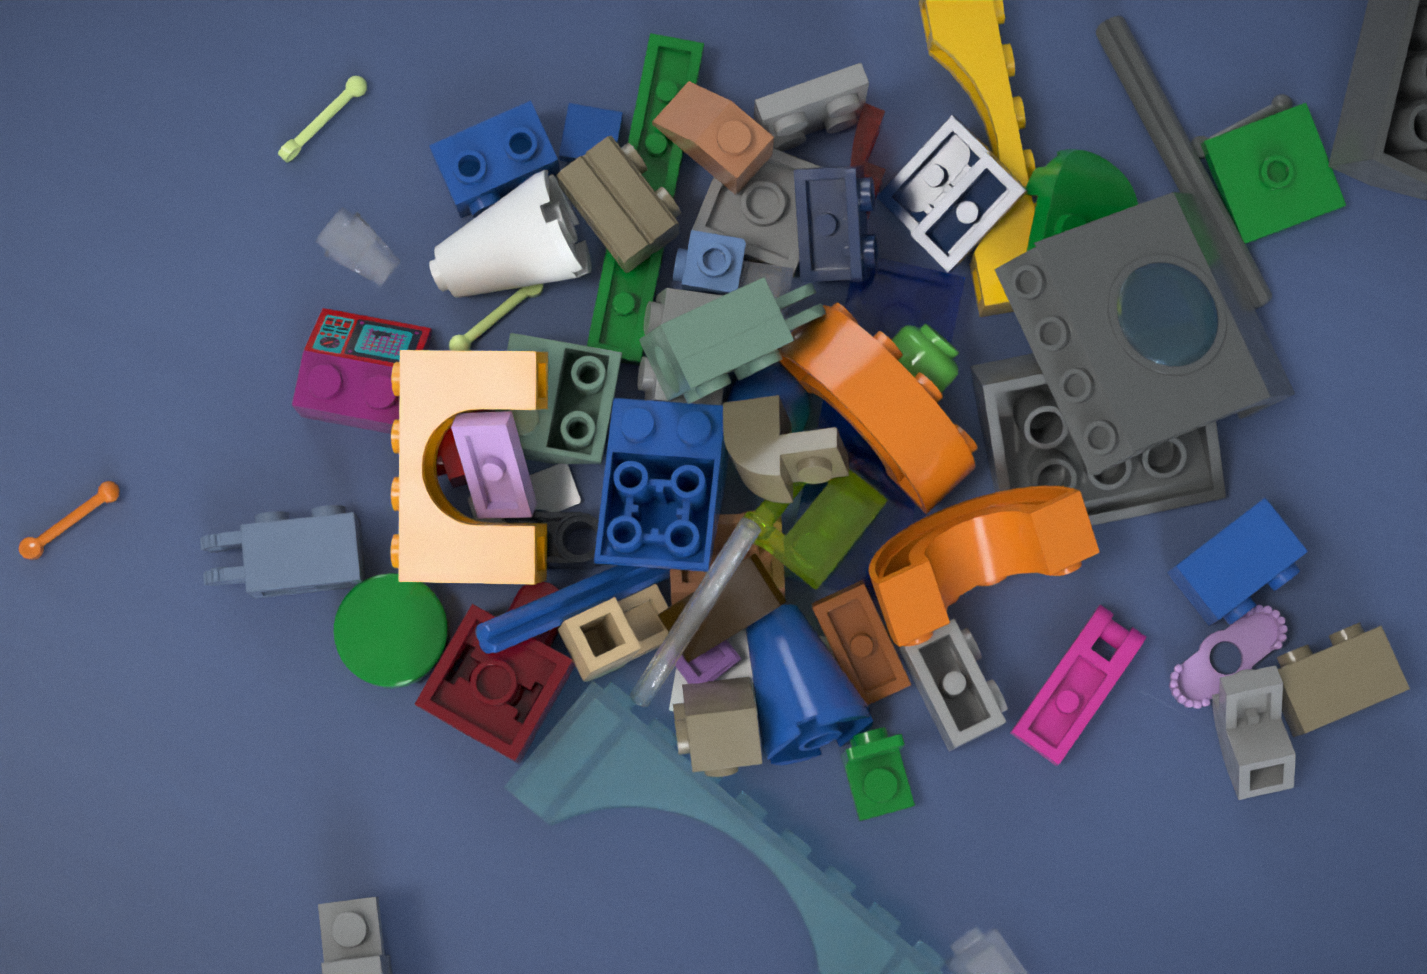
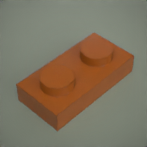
(861, 642)

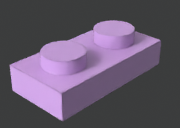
(494, 464)

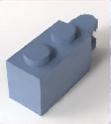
(292, 554)

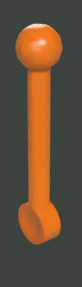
(33, 548)

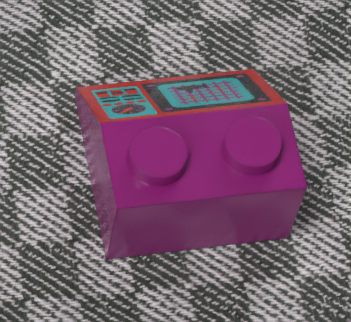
(350, 367)

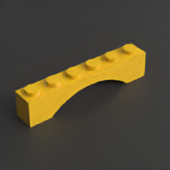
(968, 44)

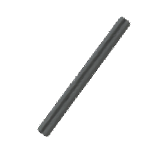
(1176, 147)

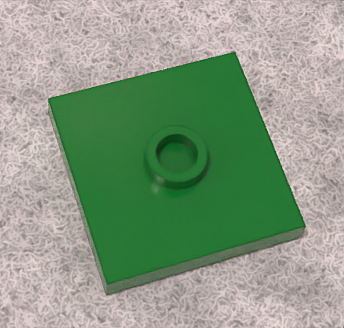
(1273, 173)

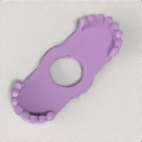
(1253, 635)

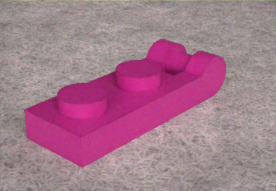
(1077, 687)

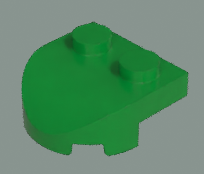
(1074, 192)

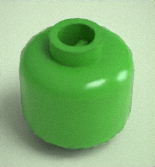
(927, 353)

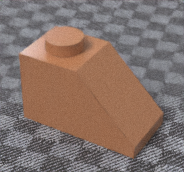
(716, 135)

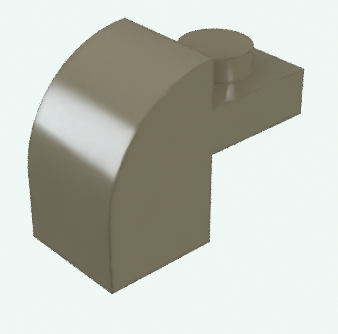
(772, 456)

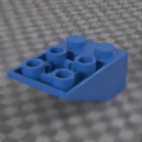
(662, 485)

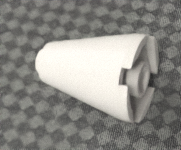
(514, 243)

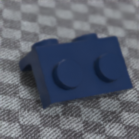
(834, 223)

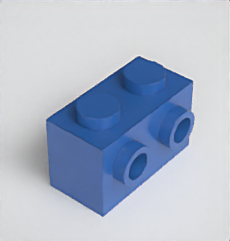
(493, 158)
(1238, 563)

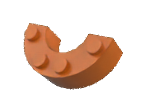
(883, 403)
(975, 546)

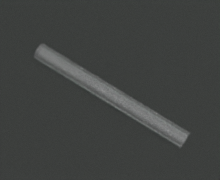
(695, 611)

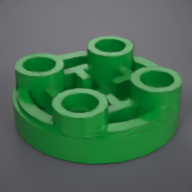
(391, 631)

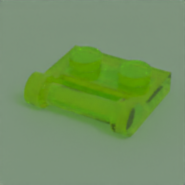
(823, 530)

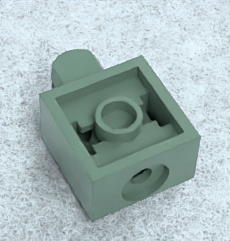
(724, 336)

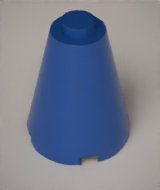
(800, 689)

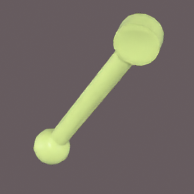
(355, 87)
(463, 342)

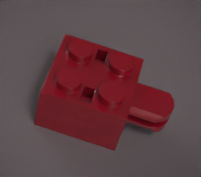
(501, 694)

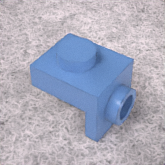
(710, 263)

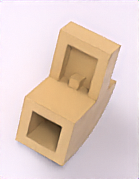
(614, 633)

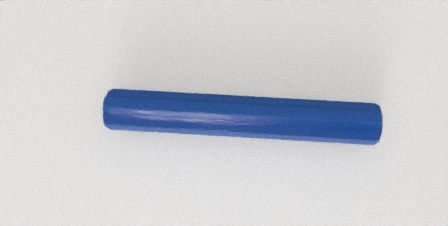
(563, 604)

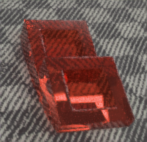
(864, 141)

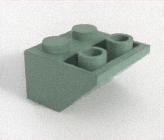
(579, 402)

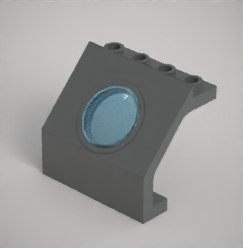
(1142, 328)

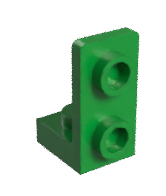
(877, 774)

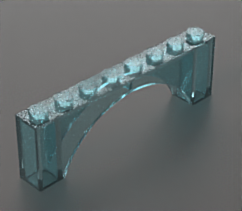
(613, 760)

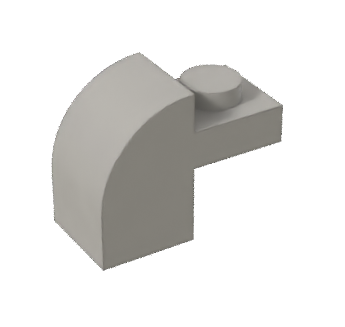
(1253, 733)
(353, 937)

